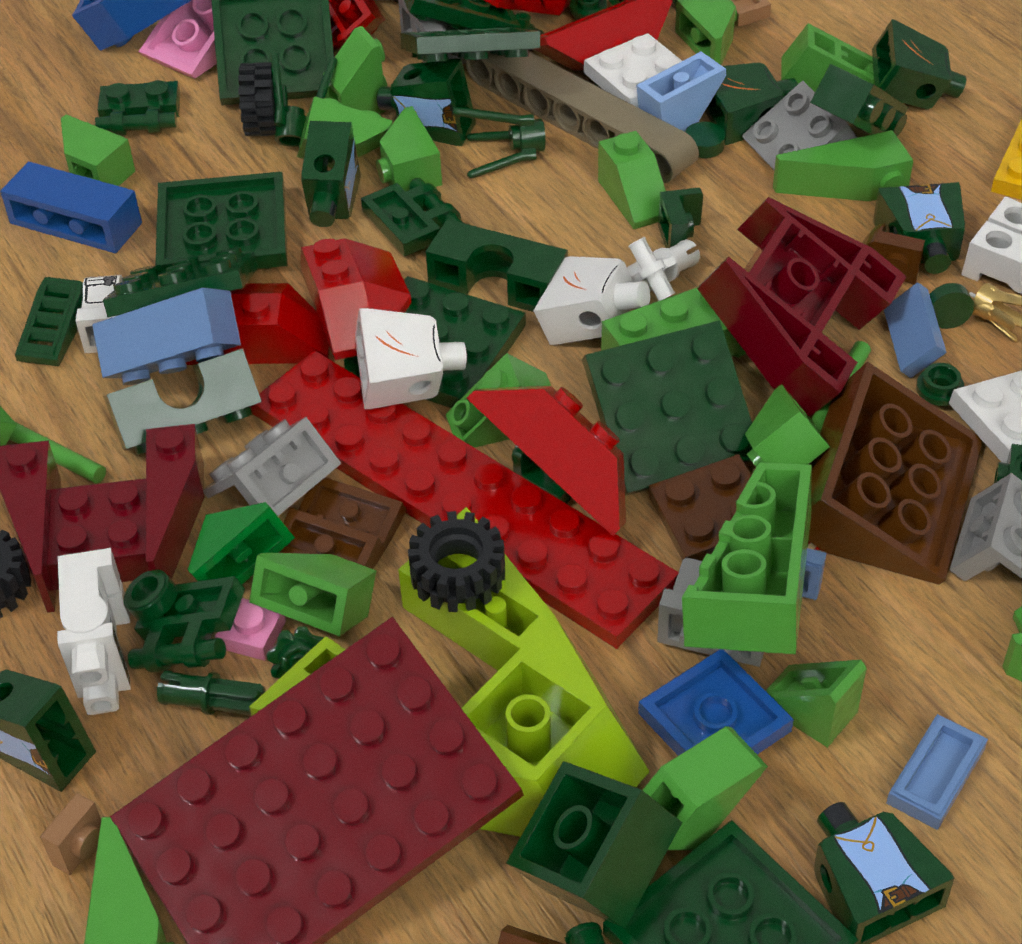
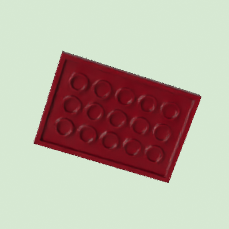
(318, 801)

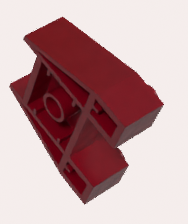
(789, 295)
(138, 519)

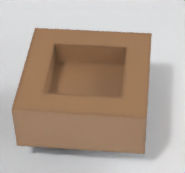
(751, 11)
(73, 834)

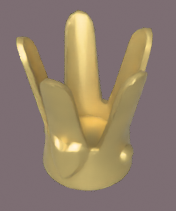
(990, 306)

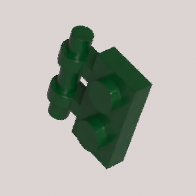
(138, 107)
(403, 214)
(196, 615)

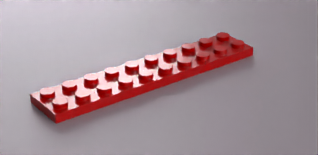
(406, 457)

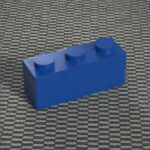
(71, 207)

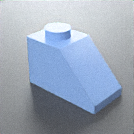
(682, 91)

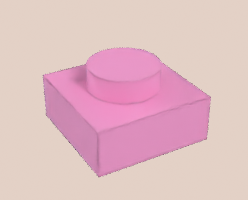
(252, 630)

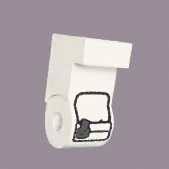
(93, 308)

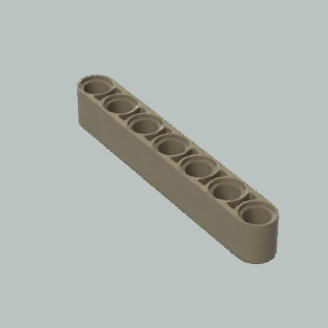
(581, 107)

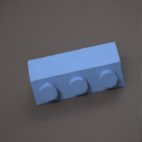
(166, 335)

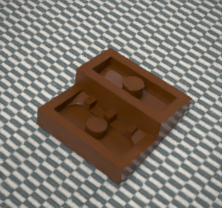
(343, 523)

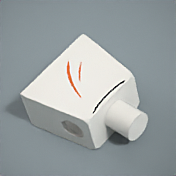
(585, 295)
(402, 357)

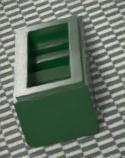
(52, 296)

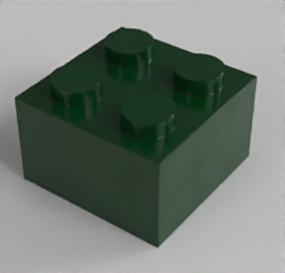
(594, 843)

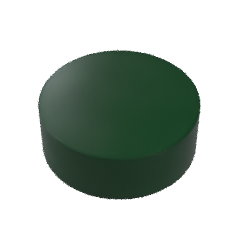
(708, 137)
(951, 305)
(150, 595)

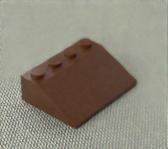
(891, 479)

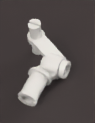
(662, 265)

